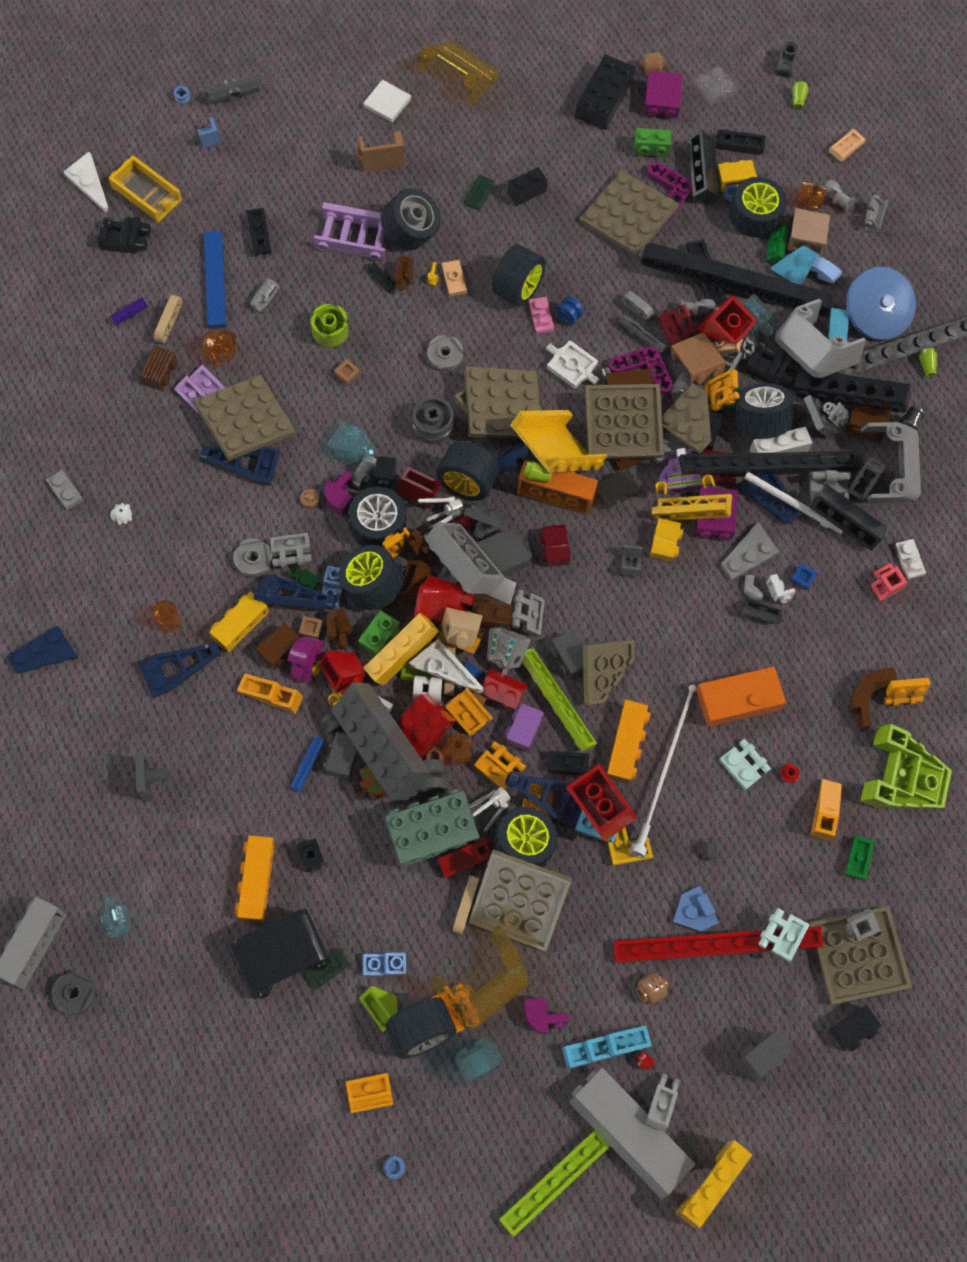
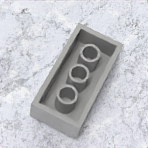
(464, 558)
(30, 942)

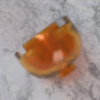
(221, 342)

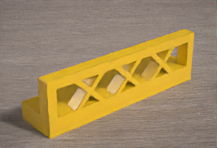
(695, 510)

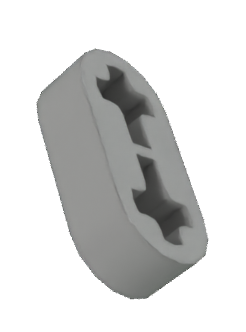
(637, 305)

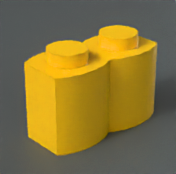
(665, 540)

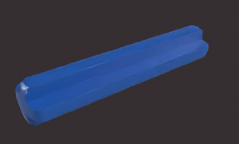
(307, 764)

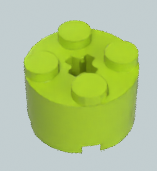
(329, 325)

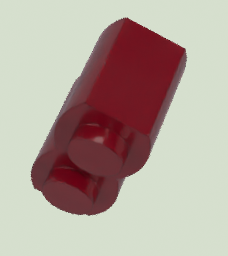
(555, 545)

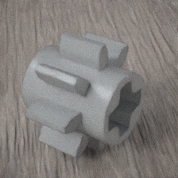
(747, 347)

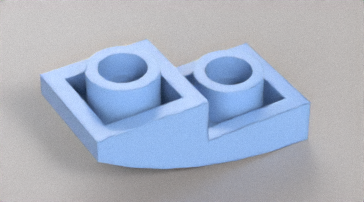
(826, 270)
(331, 584)
(384, 964)

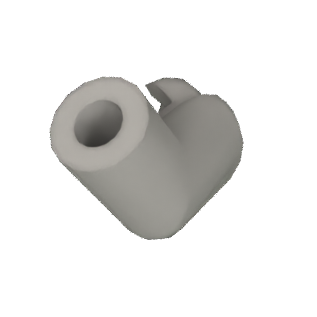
(750, 590)

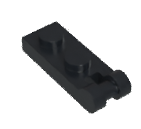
(740, 141)
(258, 231)

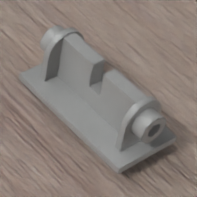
(876, 213)
(838, 414)

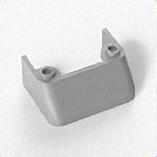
(811, 348)
(909, 484)

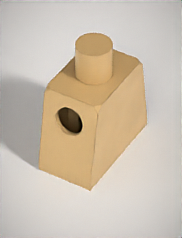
(460, 627)

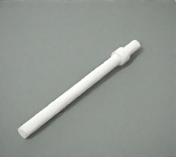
(791, 501)

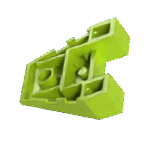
(911, 774)

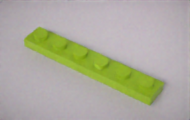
(558, 700)
(554, 1183)

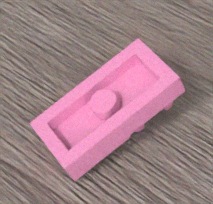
(541, 315)

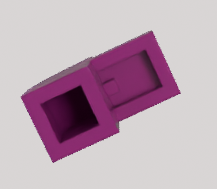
(336, 495)
(302, 655)
(537, 1016)

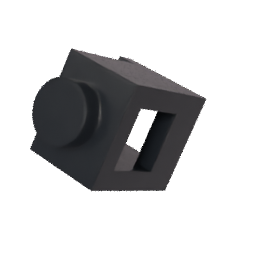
(308, 847)

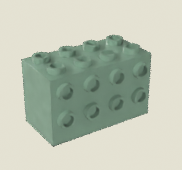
(431, 828)

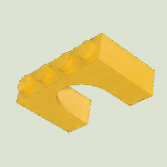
(701, 1203)

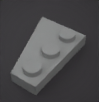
(749, 553)

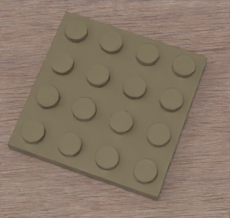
(629, 213)
(496, 398)
(244, 417)
(624, 420)
(520, 900)
(861, 967)

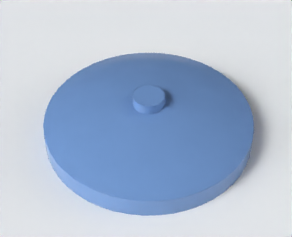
(881, 303)

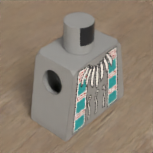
(506, 649)

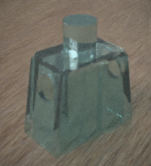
(761, 315)
(349, 443)

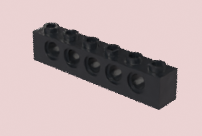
(843, 384)

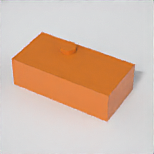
(563, 490)
(741, 696)

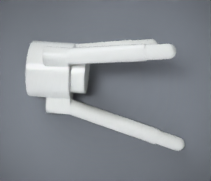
(453, 508)
(497, 799)

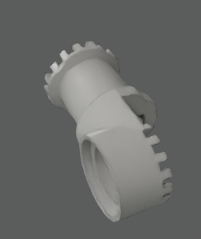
(838, 196)
(704, 307)

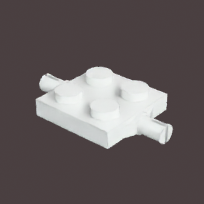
(572, 364)

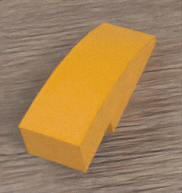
(270, 693)

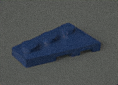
(774, 505)
(43, 651)

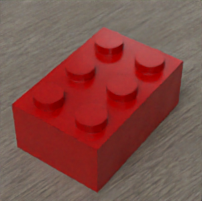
(425, 723)
(602, 802)

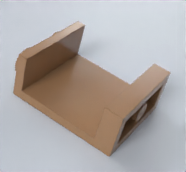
(381, 156)
(809, 230)
(699, 358)

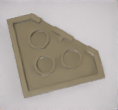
(689, 419)
(604, 667)

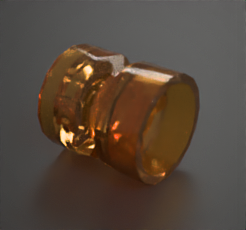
(811, 194)
(166, 616)

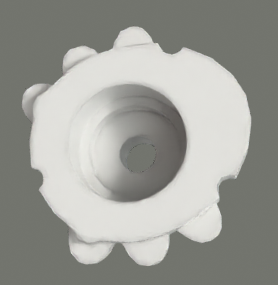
(121, 517)

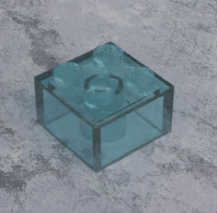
(478, 1060)

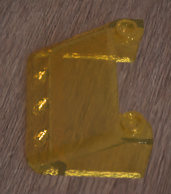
(479, 72)

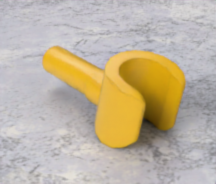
(432, 277)

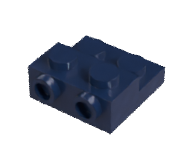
(513, 458)

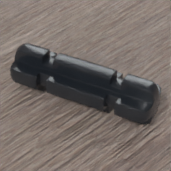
(380, 276)

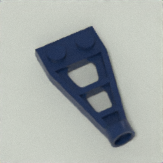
(264, 468)
(272, 584)
(154, 674)
(569, 809)

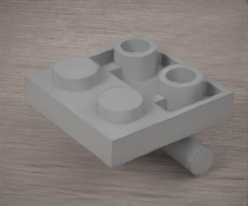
(833, 478)

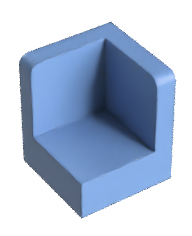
(209, 135)

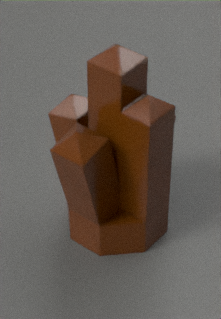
(403, 272)
(421, 547)
(337, 627)

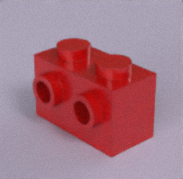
(503, 689)

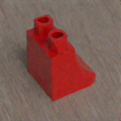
(727, 322)
(438, 594)

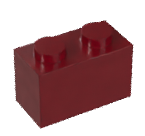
(417, 486)

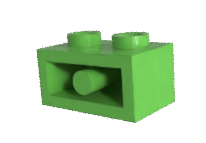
(652, 142)
(379, 633)

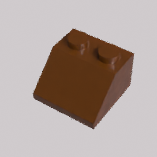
(493, 612)

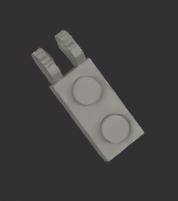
(662, 1104)

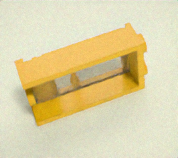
(145, 188)

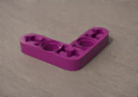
(676, 191)
(649, 363)

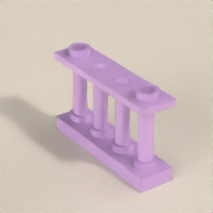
(348, 216)

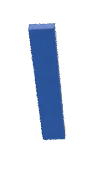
(215, 279)

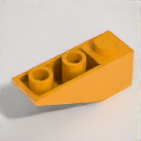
(827, 811)

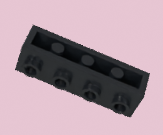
(703, 167)
(848, 517)

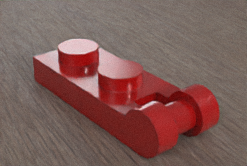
(465, 857)

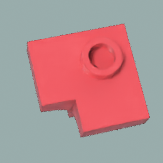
(888, 582)

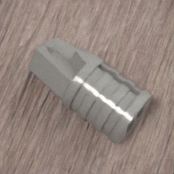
(264, 295)
(364, 471)

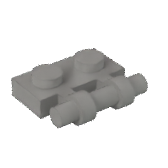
(290, 545)
(532, 615)

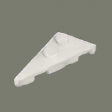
(85, 177)
(443, 664)

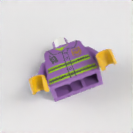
(673, 480)

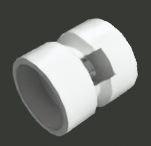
(434, 684)

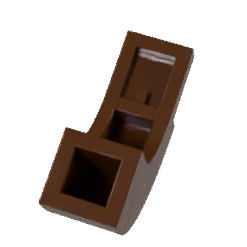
(872, 683)

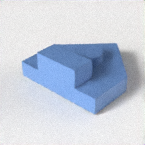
(695, 911)

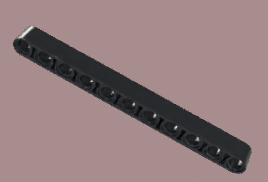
(733, 278)

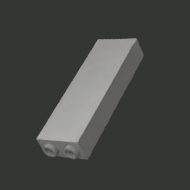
(624, 1128)

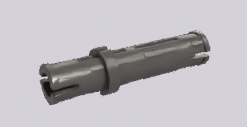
(636, 329)

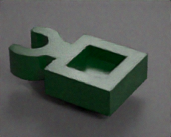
(304, 578)

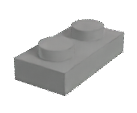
(64, 490)

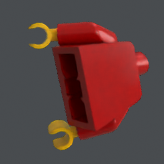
(341, 671)

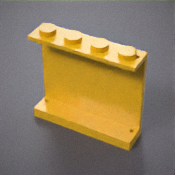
(552, 442)

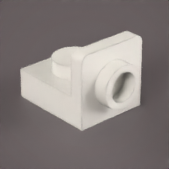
(777, 591)

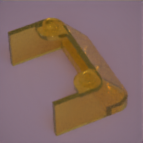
(475, 1008)

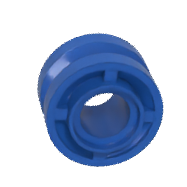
(569, 310)

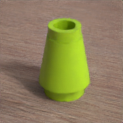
(799, 94)
(928, 360)
(536, 472)

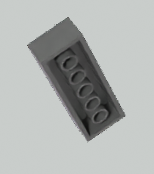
(380, 741)

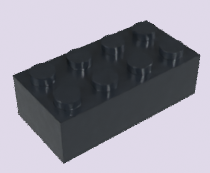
(605, 92)

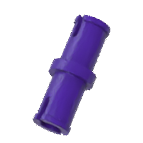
(129, 311)

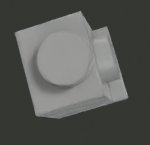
(869, 927)

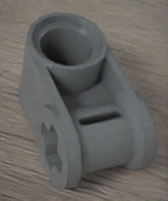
(787, 58)
(913, 417)

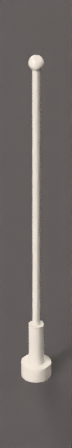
(638, 849)

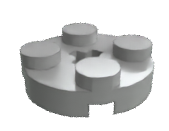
(448, 362)
(257, 567)

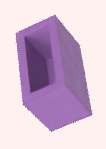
(524, 727)

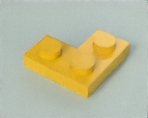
(620, 849)

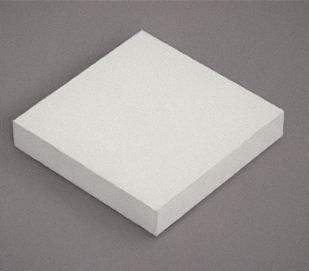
(387, 101)

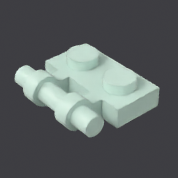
(740, 768)
(790, 937)

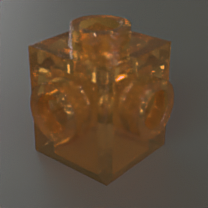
(458, 749)

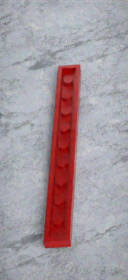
(704, 945)

